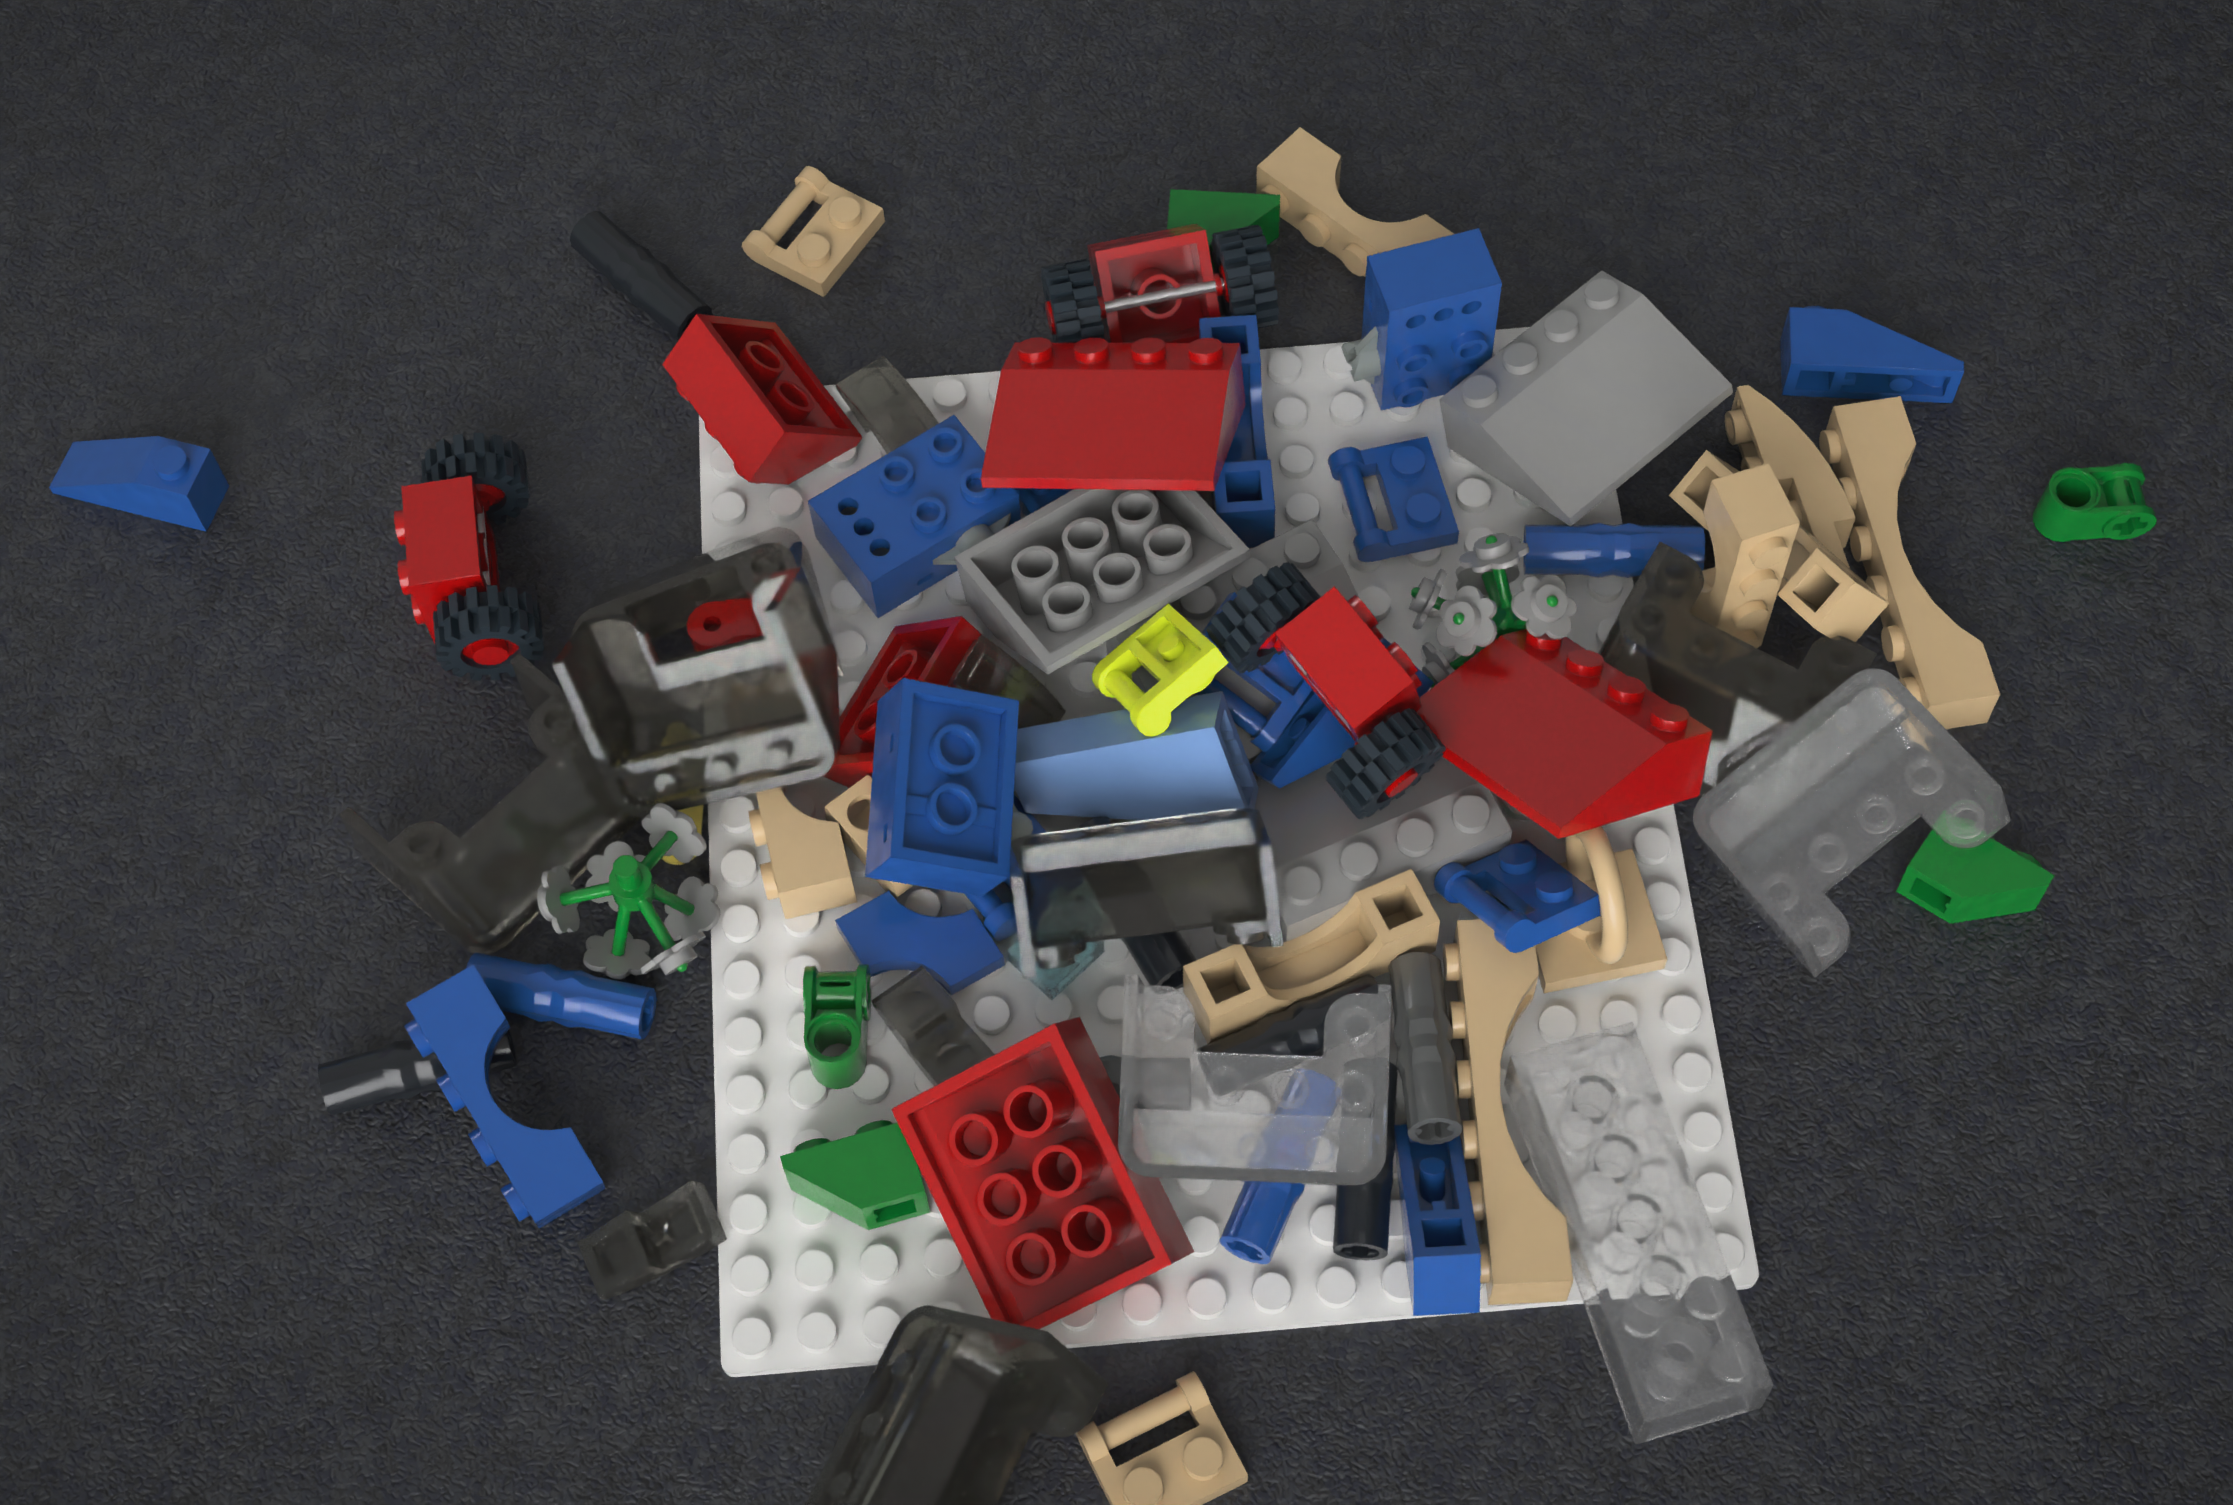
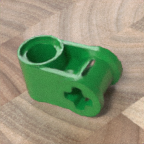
(2094, 504)
(837, 1013)

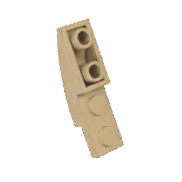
(1805, 476)

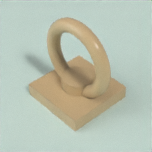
(1617, 942)

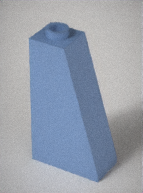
(1116, 772)

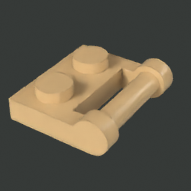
(827, 241)
(1178, 1472)

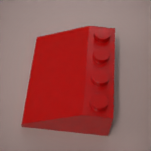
(1114, 415)
(1565, 734)
(1036, 1179)

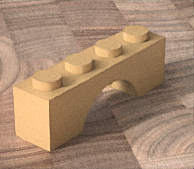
(1308, 186)
(1751, 543)
(1814, 579)
(806, 857)
(1363, 938)

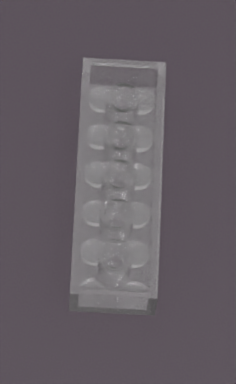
(1637, 1234)

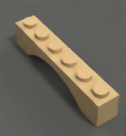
(1933, 655)
(1521, 1229)

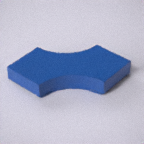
(893, 937)

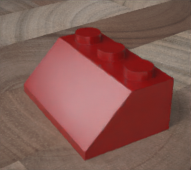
(759, 398)
(912, 651)

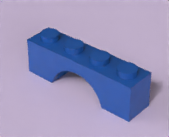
(1245, 485)
(463, 1029)

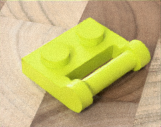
(1173, 655)

